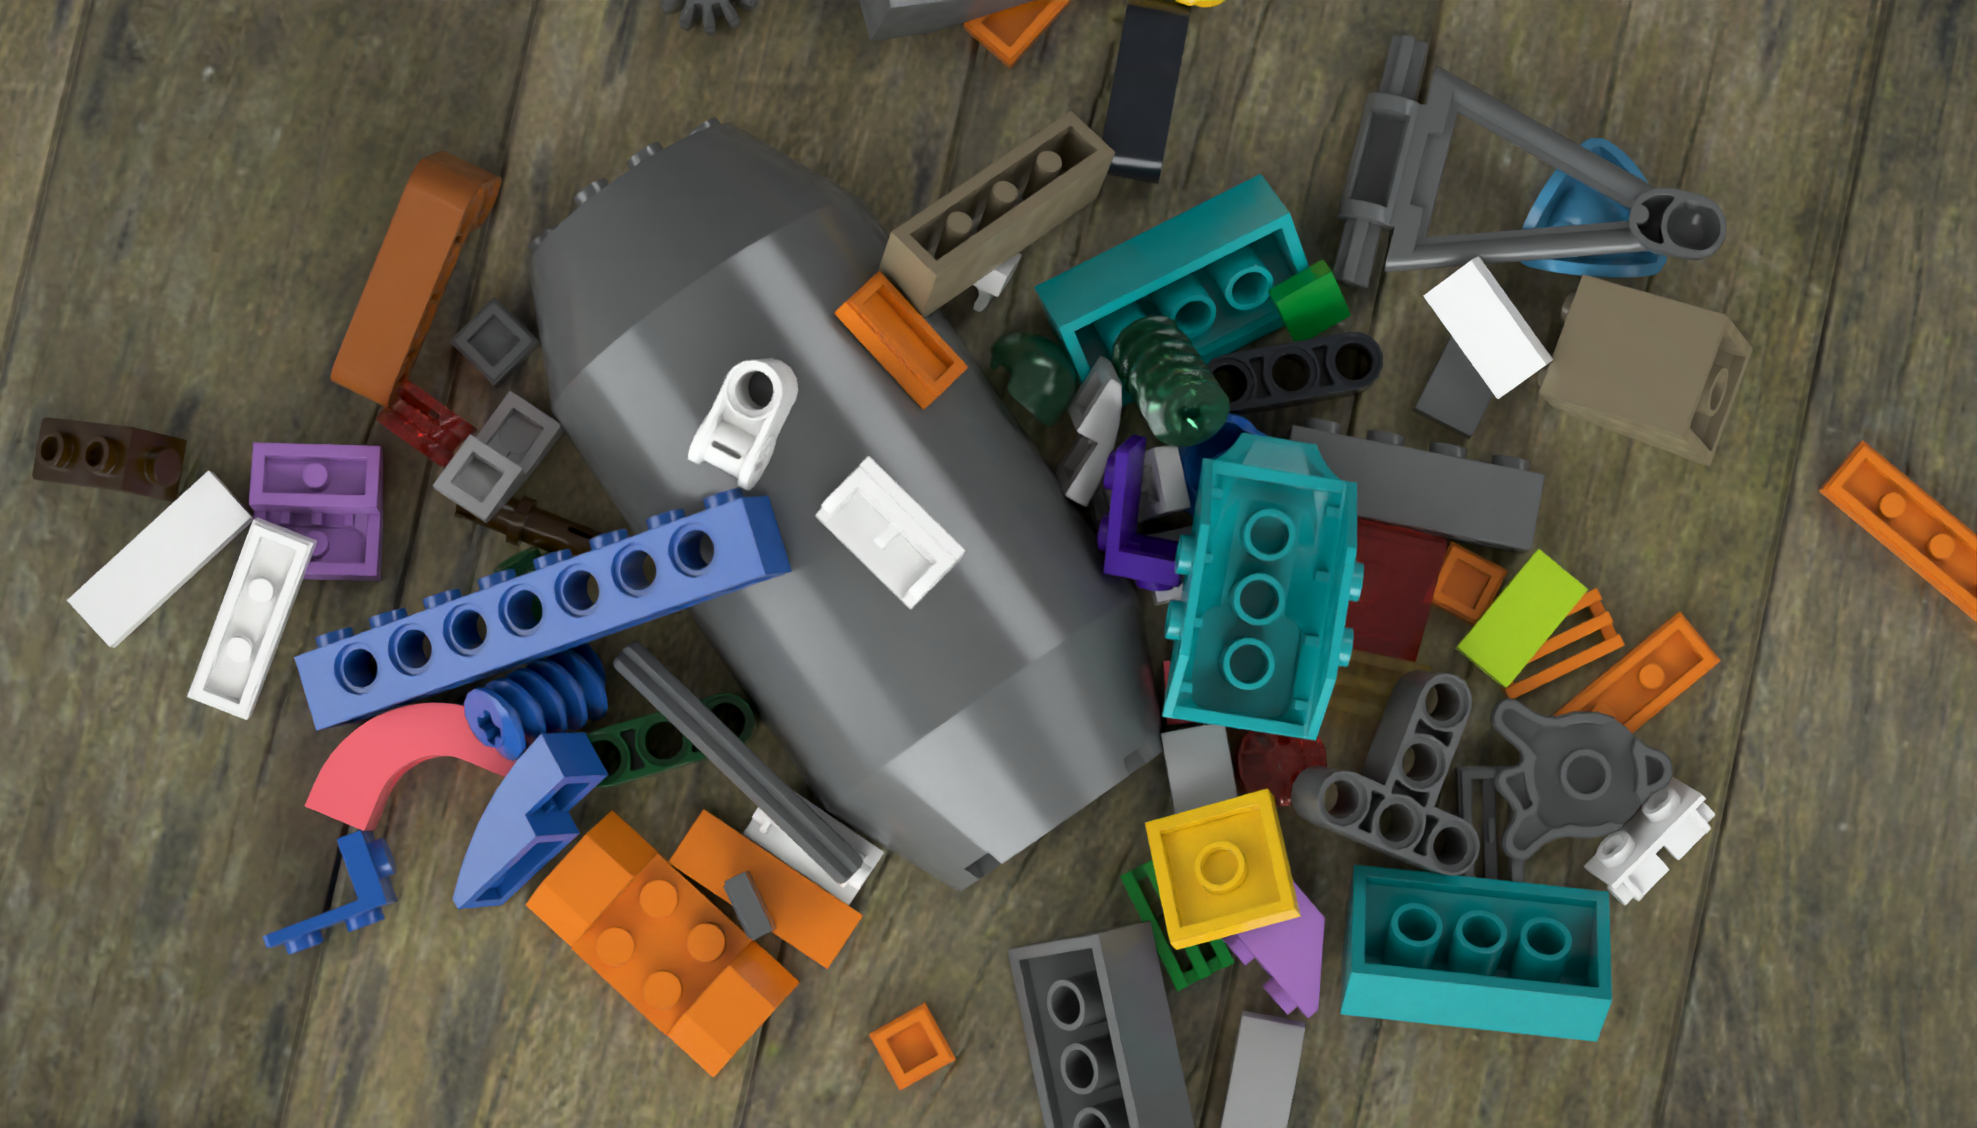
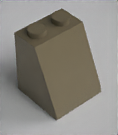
(1646, 367)

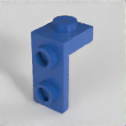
(369, 868)

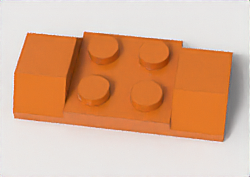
(661, 943)

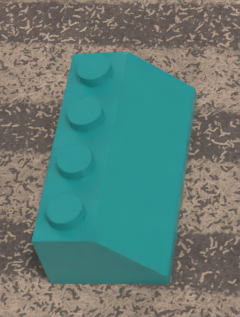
(1197, 268)
(1476, 953)

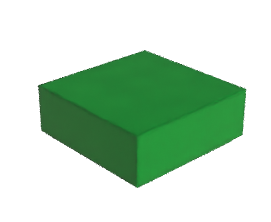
(1309, 302)

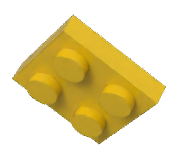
(1222, 869)

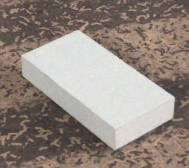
(1488, 327)

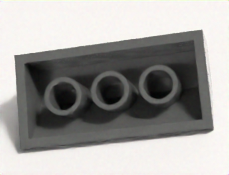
(1101, 1030)

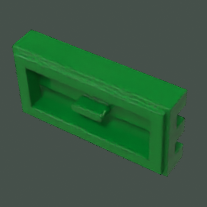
(1201, 968)

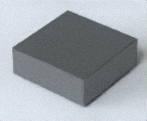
(495, 342)
(749, 905)

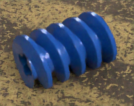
(538, 700)

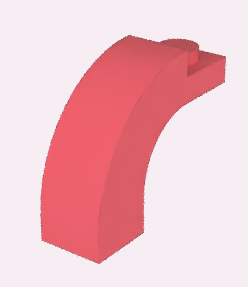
(379, 752)

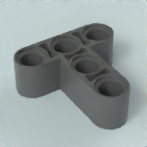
(1385, 784)

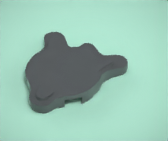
(1573, 776)

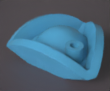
(1570, 202)

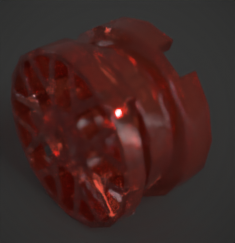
(413, 424)
(1275, 762)

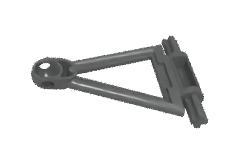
(1402, 163)

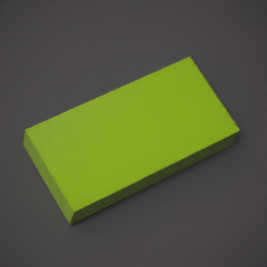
(1521, 618)

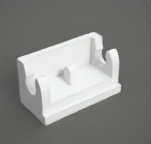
(889, 533)

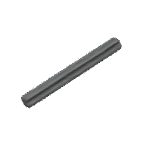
(738, 762)

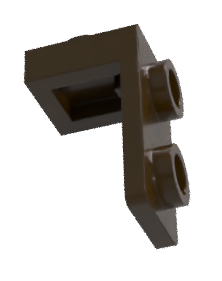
(109, 458)

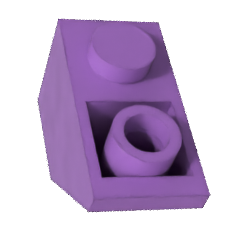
(1289, 955)

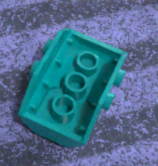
(1264, 590)

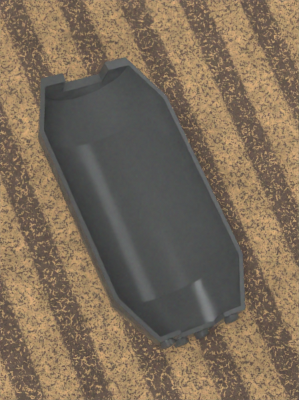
(921, 727)

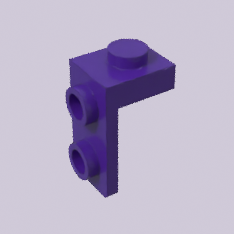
(1127, 553)

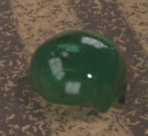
(1040, 374)

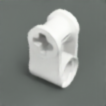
(739, 432)

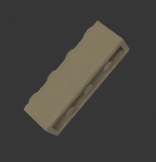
(996, 214)

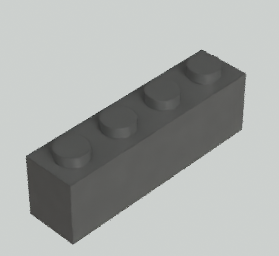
(1434, 488)

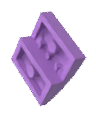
(327, 496)

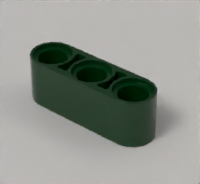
(634, 742)

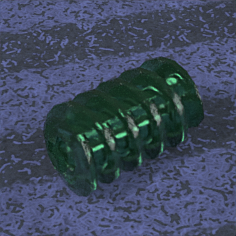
(1169, 381)

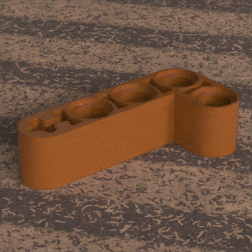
(418, 255)

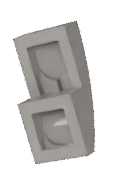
(1097, 420)
(500, 458)
(1161, 489)
(1198, 767)
(1262, 1072)

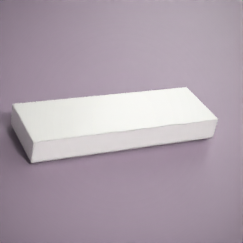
(161, 559)
(252, 618)

